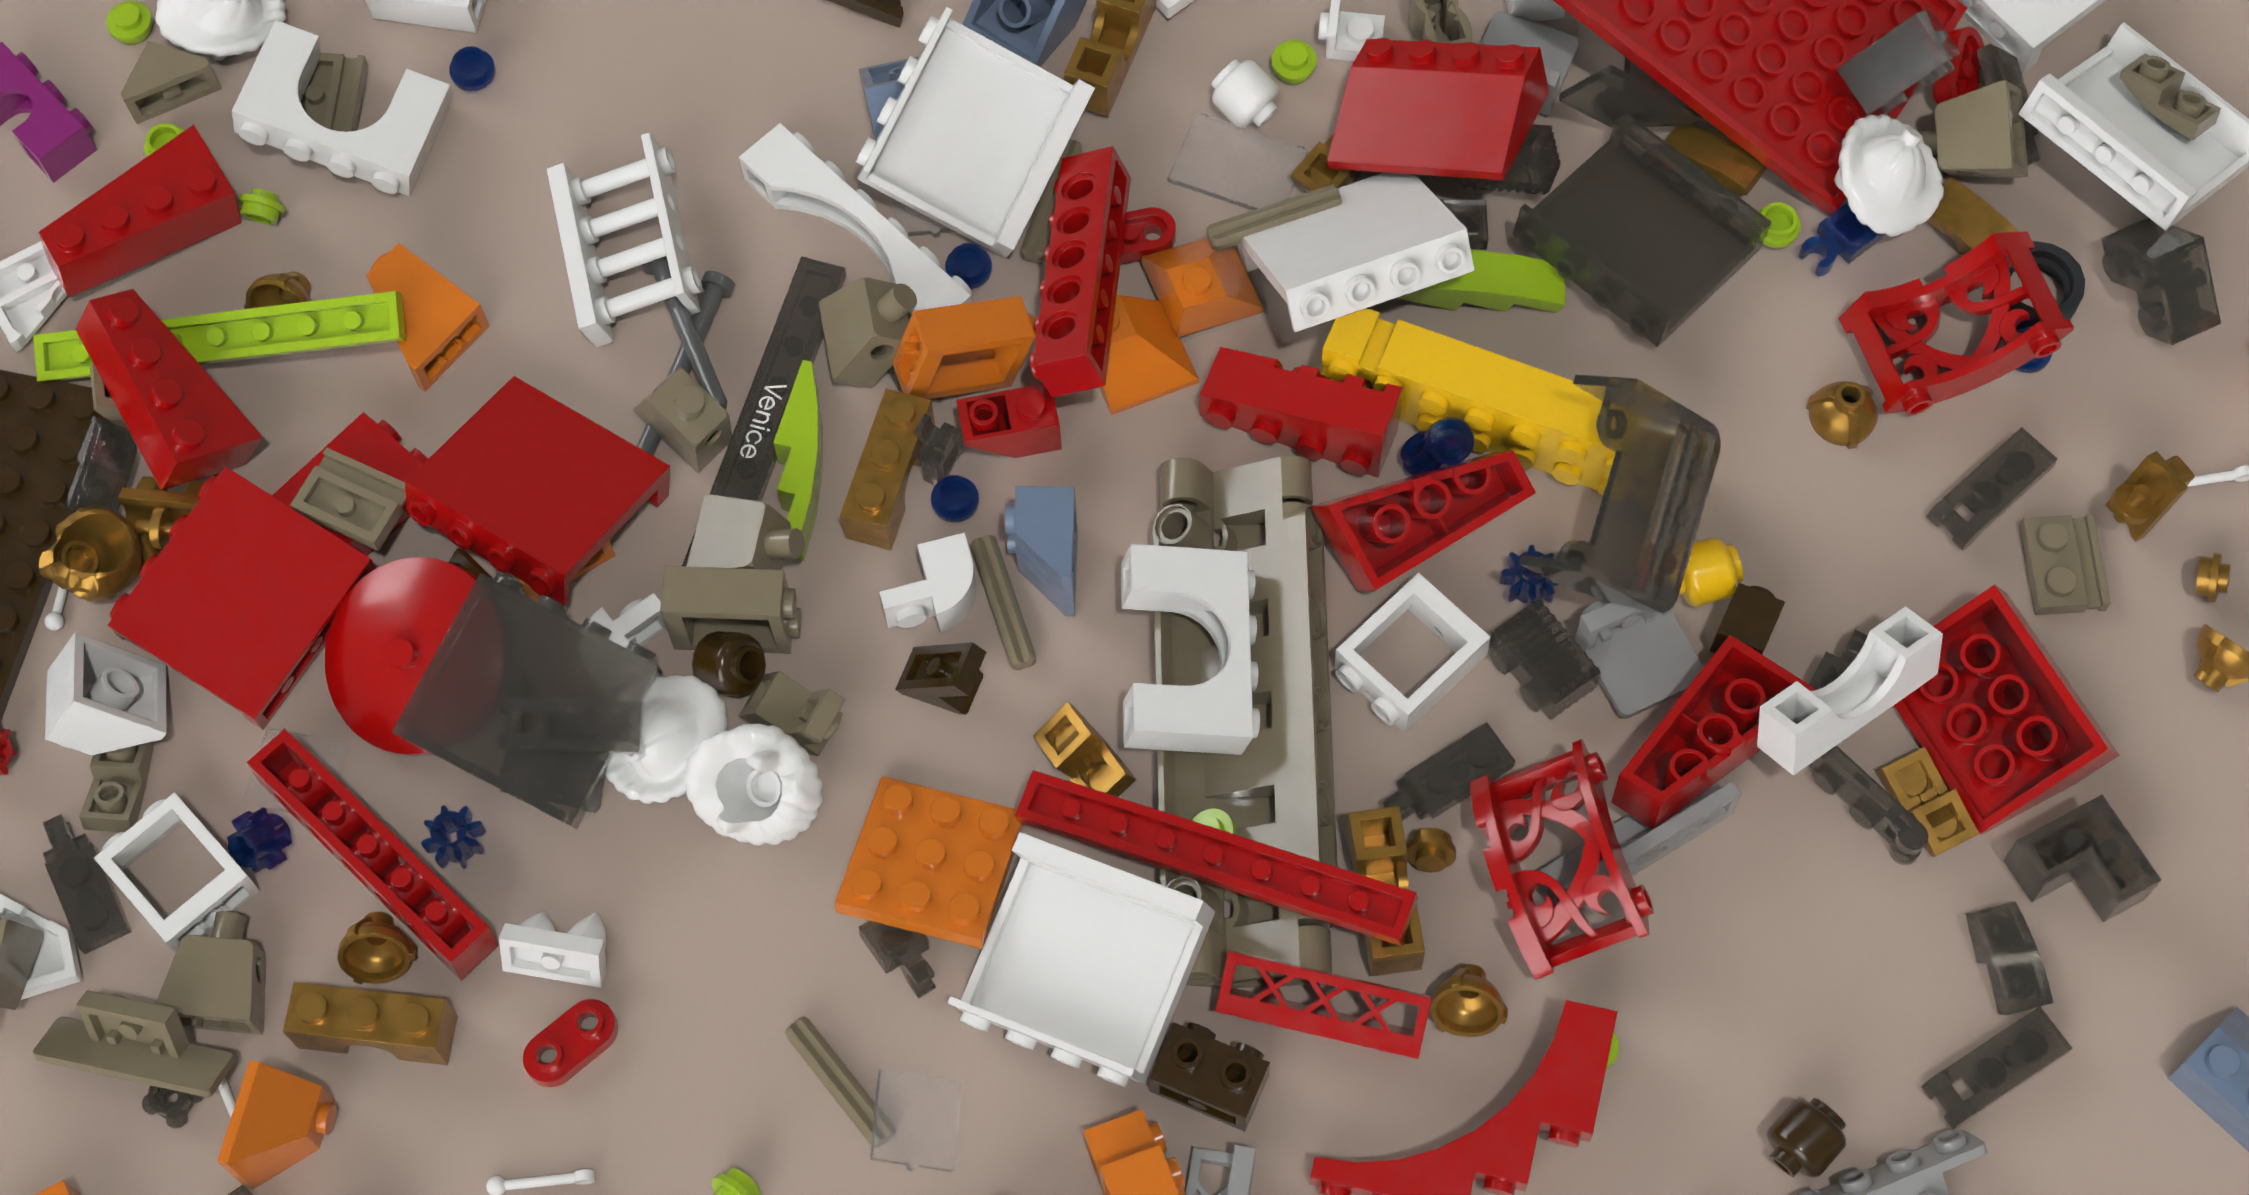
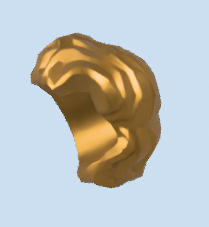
(93, 554)

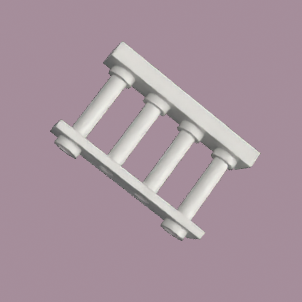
(580, 232)

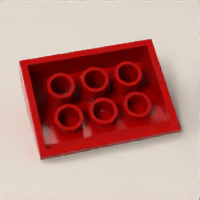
(1438, 108)
(2002, 715)

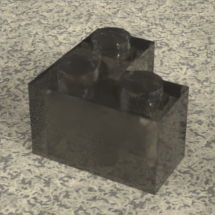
(1903, 57)
(2169, 277)
(2087, 848)

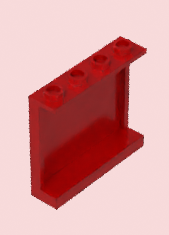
(534, 487)
(240, 595)

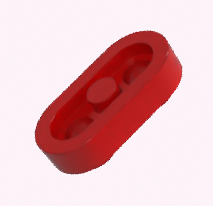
(1967, 65)
(1140, 224)
(573, 1046)

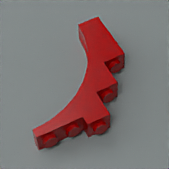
(1555, 1100)

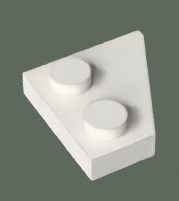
(27, 294)

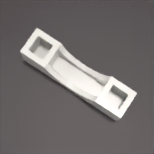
(1893, 663)

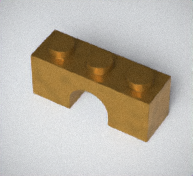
(1110, 50)
(879, 484)
(1381, 853)
(339, 1017)

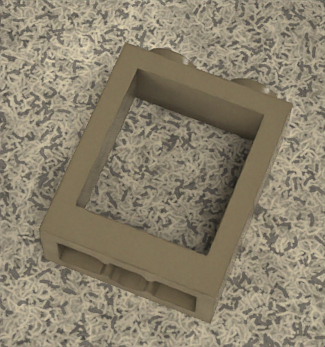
(729, 600)

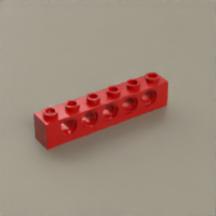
(1081, 273)
(373, 854)

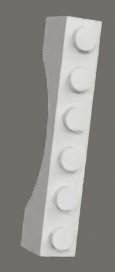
(795, 179)

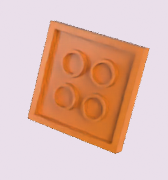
(930, 862)

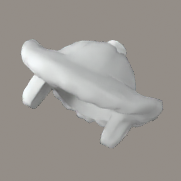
(218, 26)
(1888, 175)
(675, 720)
(754, 784)

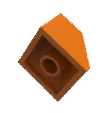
(1201, 286)
(1144, 356)
(274, 1124)

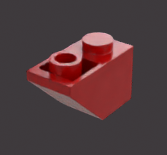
(1011, 422)

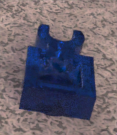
(1841, 236)

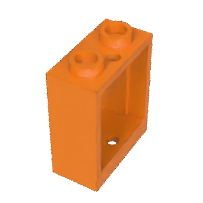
(964, 348)

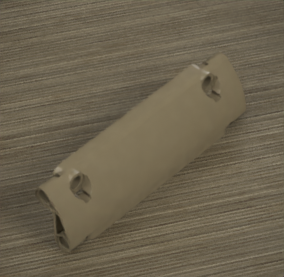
(1285, 777)

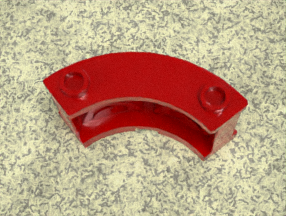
(1981, 267)
(1505, 805)

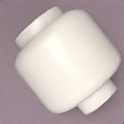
(1245, 93)

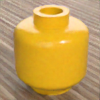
(1711, 572)

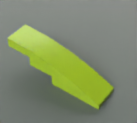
(1498, 284)
(801, 451)

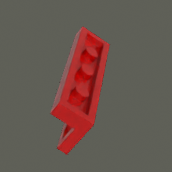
(1321, 1021)

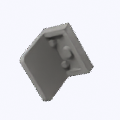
(1556, 48)
(1639, 655)

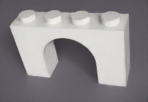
(385, 153)
(1216, 593)

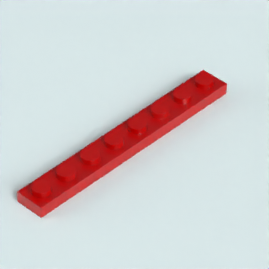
(1217, 857)

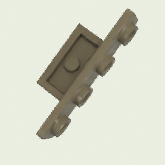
(133, 1044)

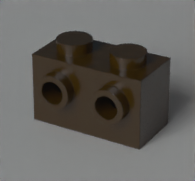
(1210, 1075)

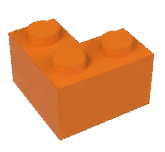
(1131, 1157)

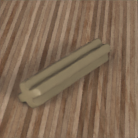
(1039, 229)
(1232, 230)
(1003, 602)
(833, 1074)

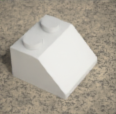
(104, 698)

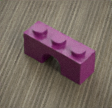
(51, 134)

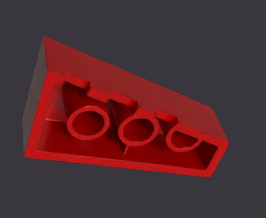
(142, 215)
(163, 393)
(1303, 410)
(1414, 518)
(1702, 735)

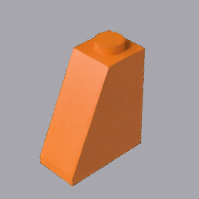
(437, 313)

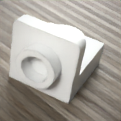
(1348, 31)

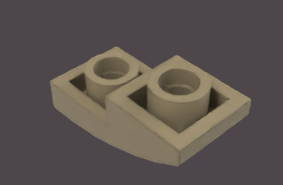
(2159, 91)
(116, 788)

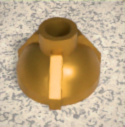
(278, 290)
(1843, 421)
(2221, 660)
(375, 950)
(1468, 1004)

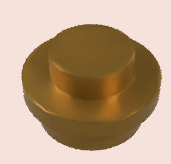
(2212, 577)
(1431, 850)

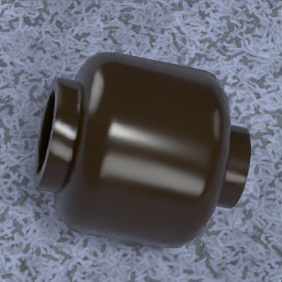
(729, 662)
(1806, 1138)

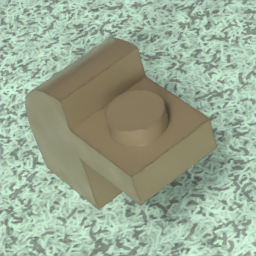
(794, 709)

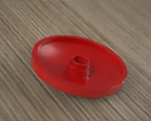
(387, 640)

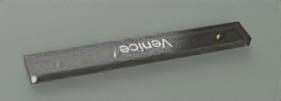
(794, 338)

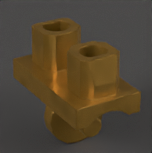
(2149, 493)
(156, 510)

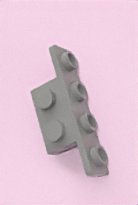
(1911, 1170)

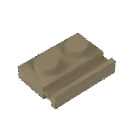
(336, 91)
(351, 499)
(2064, 564)

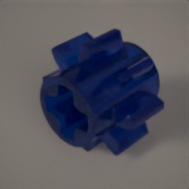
(1527, 589)
(466, 833)
(259, 840)

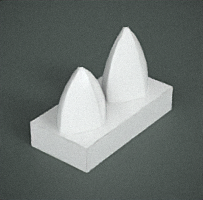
(542, 952)

